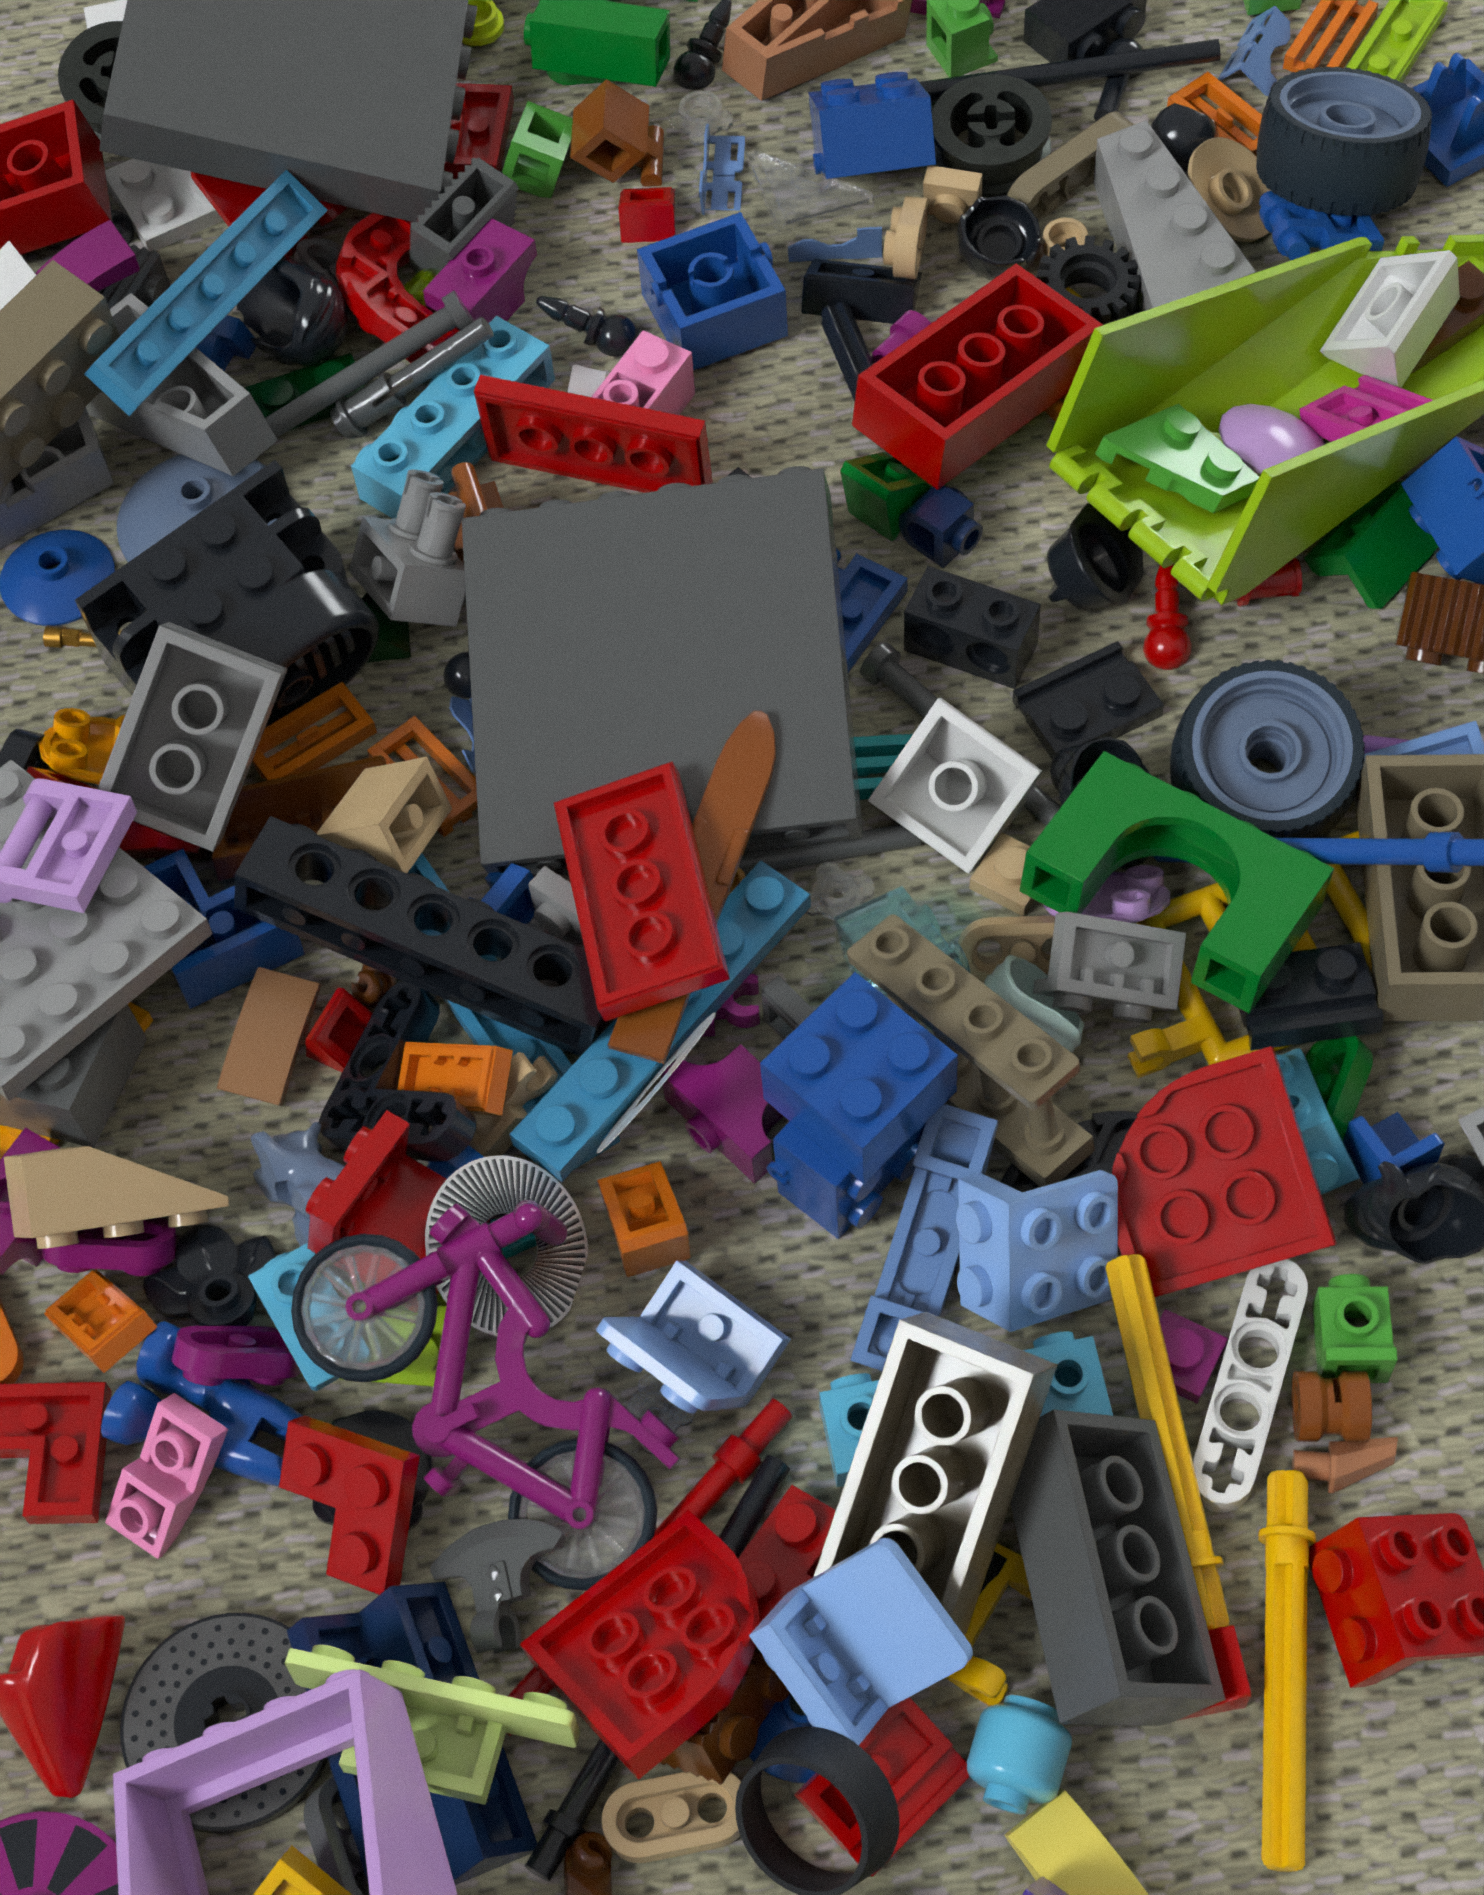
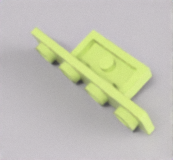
(454, 1724)

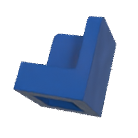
(1389, 1142)

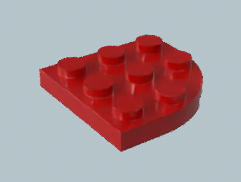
(1218, 1177)
(653, 1643)

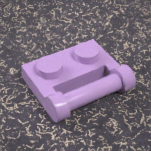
(74, 849)

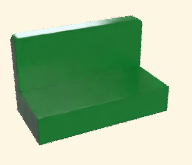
(1375, 547)

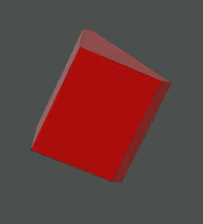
(337, 1030)

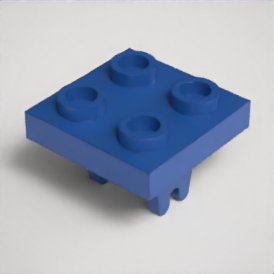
(1457, 119)

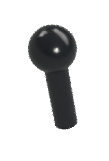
(1115, 85)

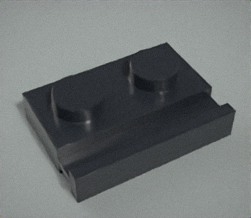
(1088, 700)
(1315, 999)

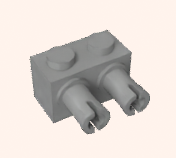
(411, 559)

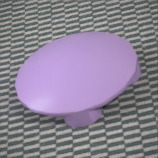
(1266, 435)
(1129, 895)

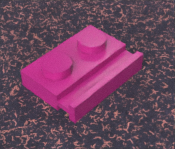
(1354, 409)

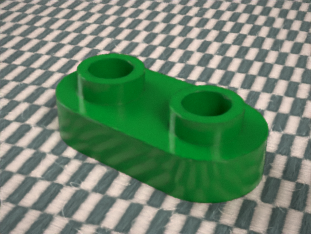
(1341, 1074)

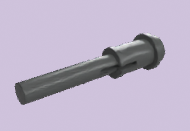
(377, 399)

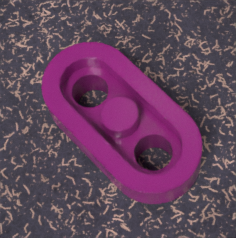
(135, 1254)
(233, 1352)

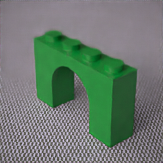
(600, 39)
(1131, 815)

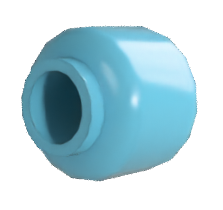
(1019, 1753)

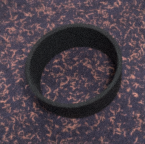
(858, 1781)

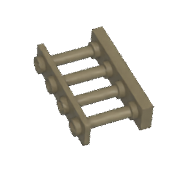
(1004, 1059)

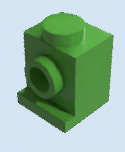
(960, 35)
(538, 150)
(1349, 1347)

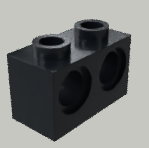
(971, 627)

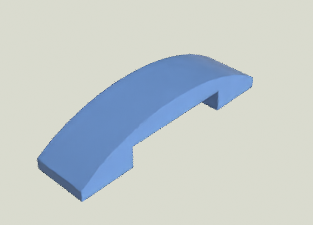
(926, 1236)

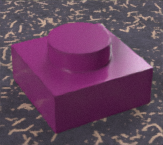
(1191, 1354)

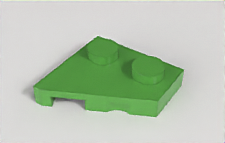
(1182, 458)

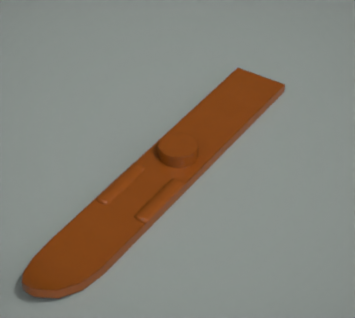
(721, 835)

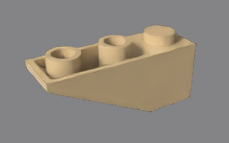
(87, 1188)

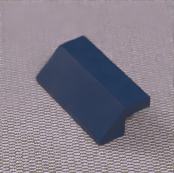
(423, 1630)

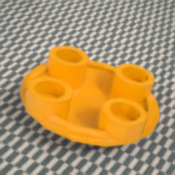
(79, 744)

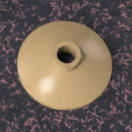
(1230, 185)

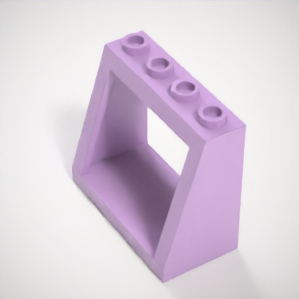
(351, 1709)

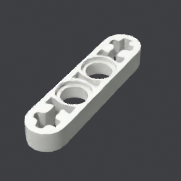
(1252, 1384)

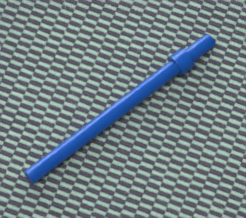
(1436, 852)

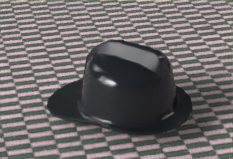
(1094, 563)

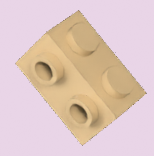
(390, 813)

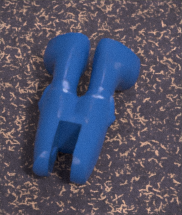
(232, 1404)

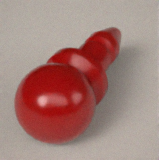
(1167, 642)

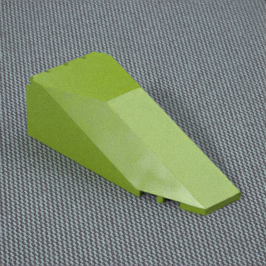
(1260, 347)

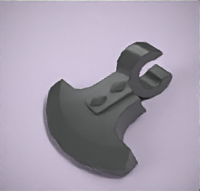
(498, 1567)

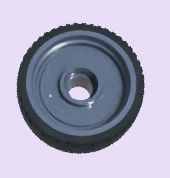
(1343, 141)
(1277, 716)

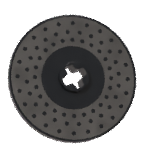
(184, 1684)

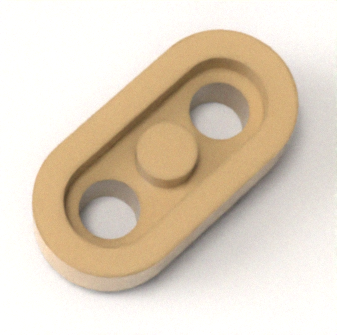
(907, 237)
(1016, 935)
(675, 1808)

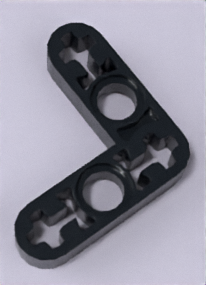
(399, 1017)

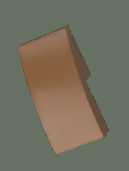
(269, 1036)

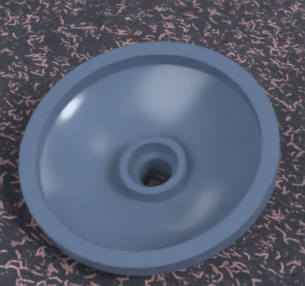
(166, 500)

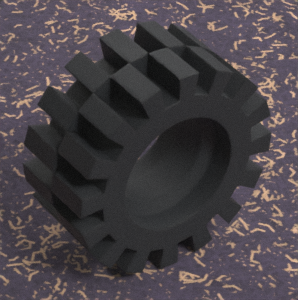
(1094, 266)

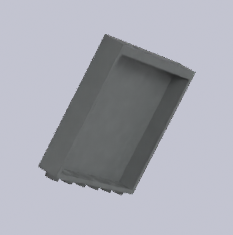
(327, 89)
(644, 641)

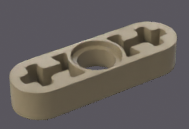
(1064, 170)

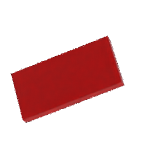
(591, 437)
(640, 892)

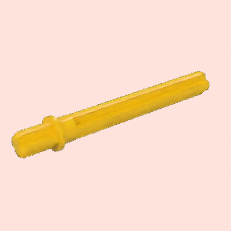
(1158, 1401)
(1285, 1670)

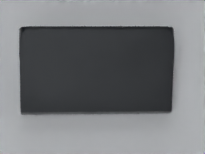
(865, 288)

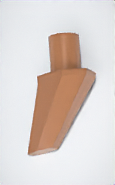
(1346, 1461)

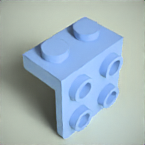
(1035, 1249)
(697, 1342)
(860, 1640)

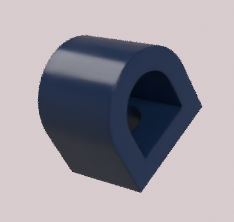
(941, 525)

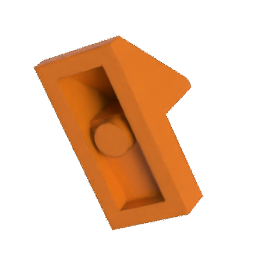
(645, 1219)

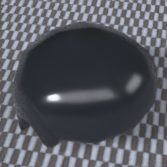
(998, 235)

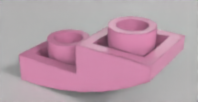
(168, 1478)

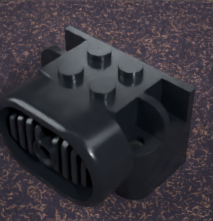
(244, 584)

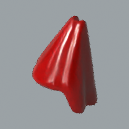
(59, 1696)

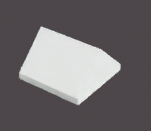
(1395, 315)
(955, 786)

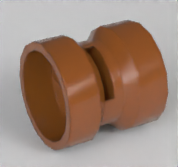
(1331, 1406)

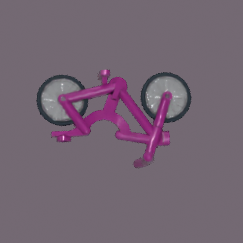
(370, 1312)

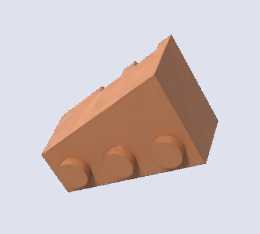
(798, 40)

